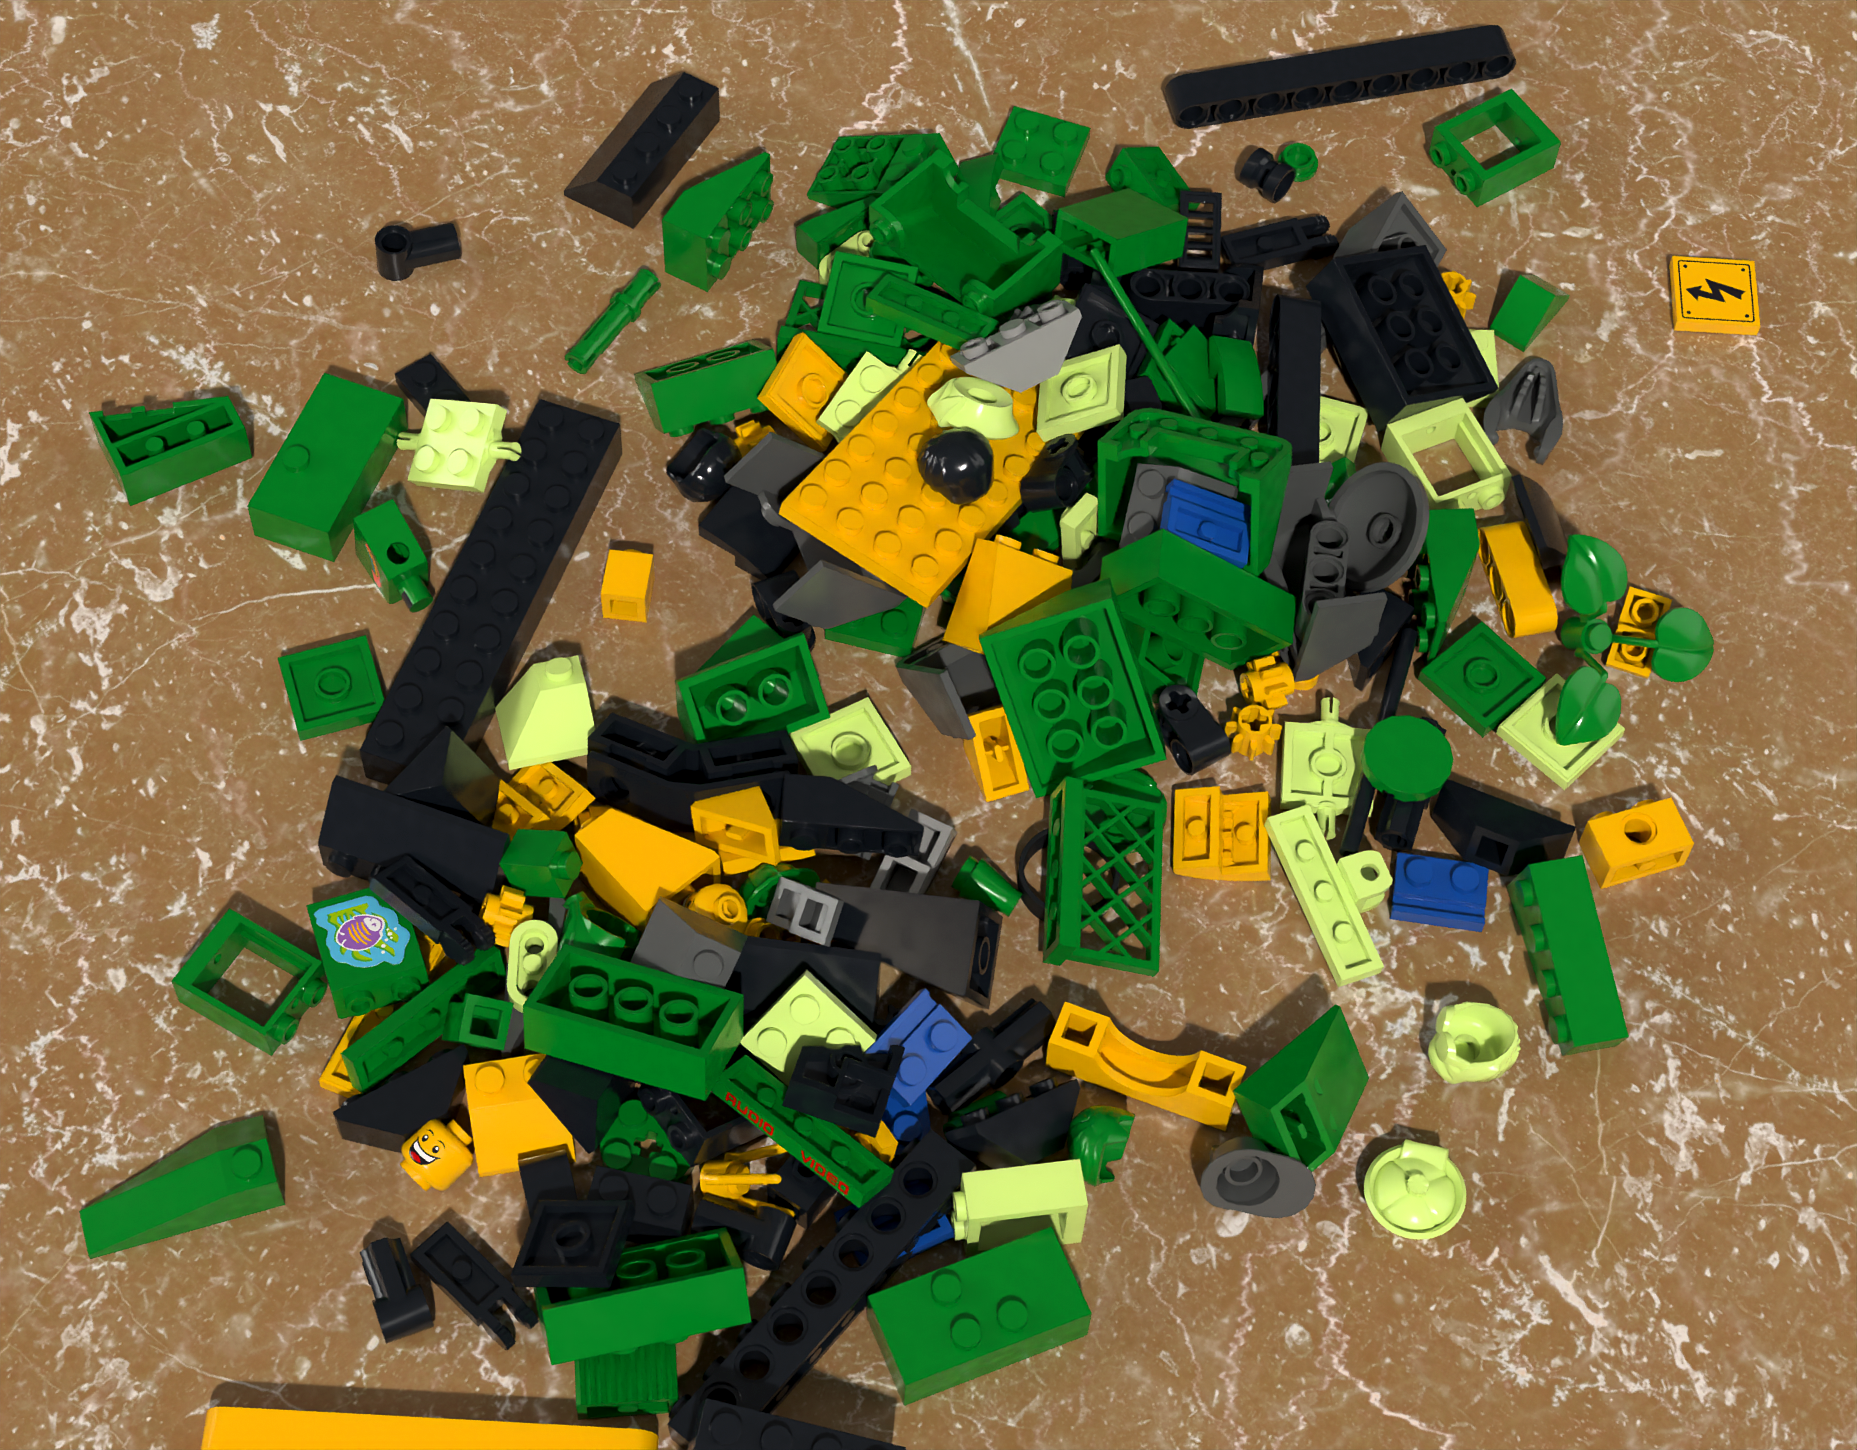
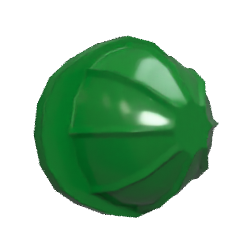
(761, 886)

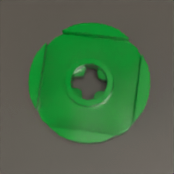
(621, 1151)

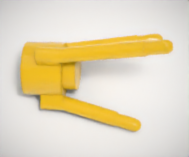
(732, 1179)

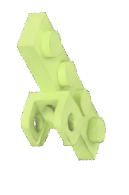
(1332, 892)

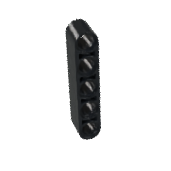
(1295, 375)

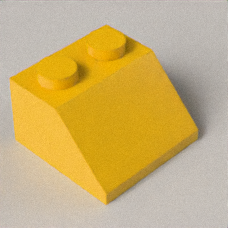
(509, 1116)

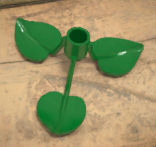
(1589, 579)

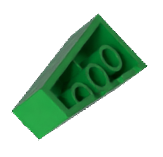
(1568, 954)

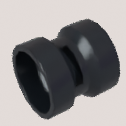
(1267, 175)

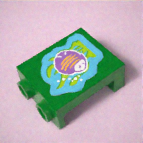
(367, 952)

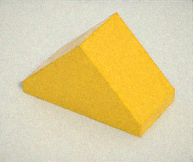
(995, 755)
(738, 825)

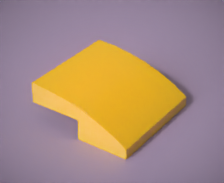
(539, 800)
(1221, 835)

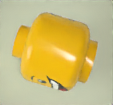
(719, 904)
(437, 1154)

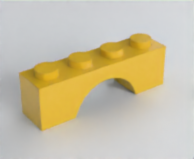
(1189, 1085)

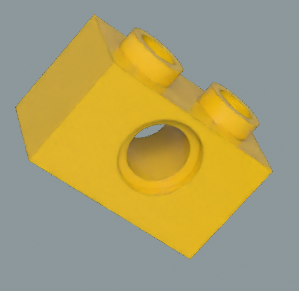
(1620, 860)

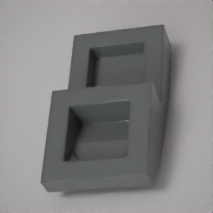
(805, 911)

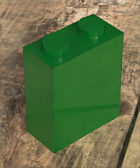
(1125, 228)

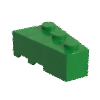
(170, 446)

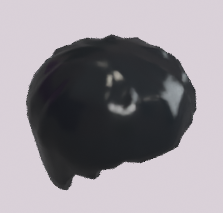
(958, 464)
(702, 466)

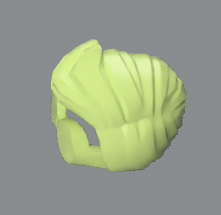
(1473, 1043)

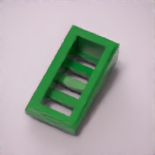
(828, 231)

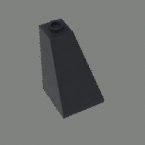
(923, 936)

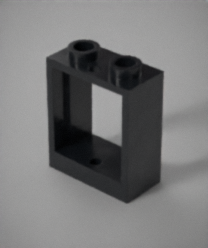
(684, 1129)

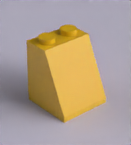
(1000, 587)
(636, 863)

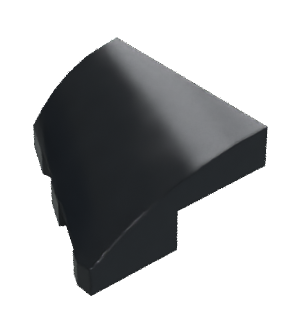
(844, 1085)

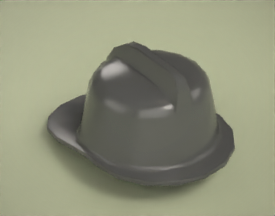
(1255, 1181)

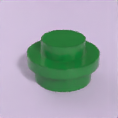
(1302, 159)

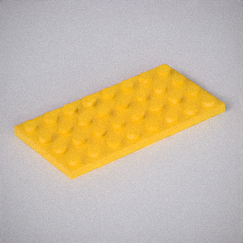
(880, 510)

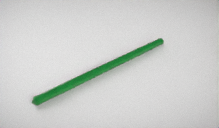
(1144, 333)

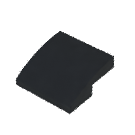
(1541, 522)
(743, 531)

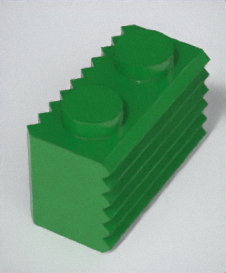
(627, 1383)

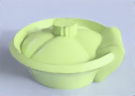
(975, 405)
(1415, 1190)

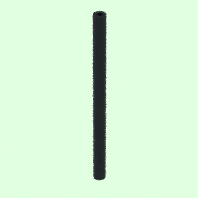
(1388, 707)

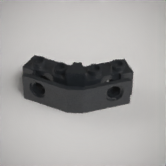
(676, 773)

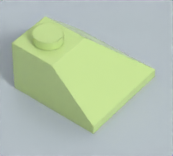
(546, 714)

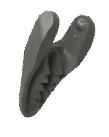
(1528, 405)

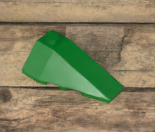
(200, 1185)

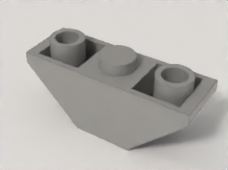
(1024, 349)

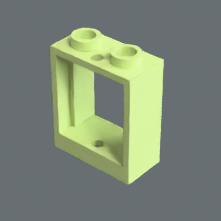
(1440, 425)
(1019, 1201)

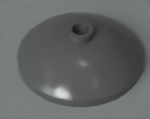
(1386, 521)

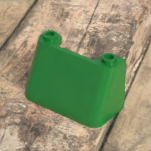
(960, 244)
(1234, 455)

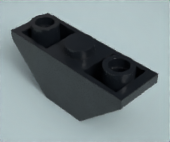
(1498, 831)
(406, 1102)
(1021, 1127)

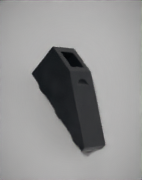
(834, 816)

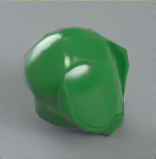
(597, 929)

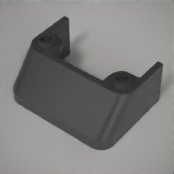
(834, 586)
(1336, 625)
(949, 685)

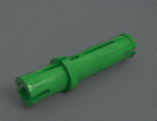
(622, 309)

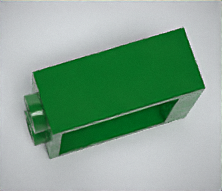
(1518, 123)
(218, 953)

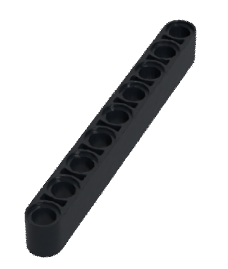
(1339, 76)

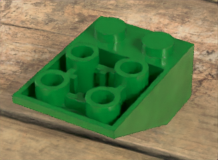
(871, 166)
(716, 222)
(1442, 575)
(1306, 1092)

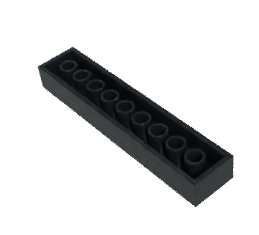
(496, 588)

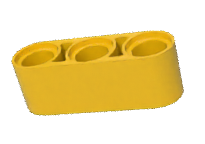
(1517, 579)

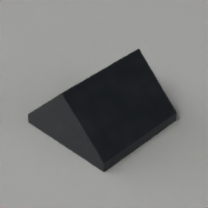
(450, 780)
(581, 1097)

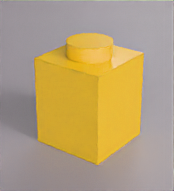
(627, 585)

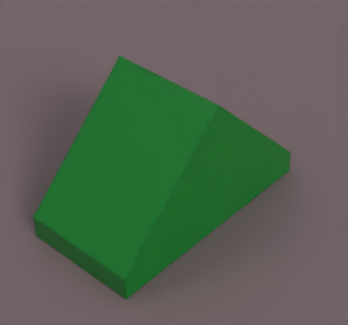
(1527, 311)

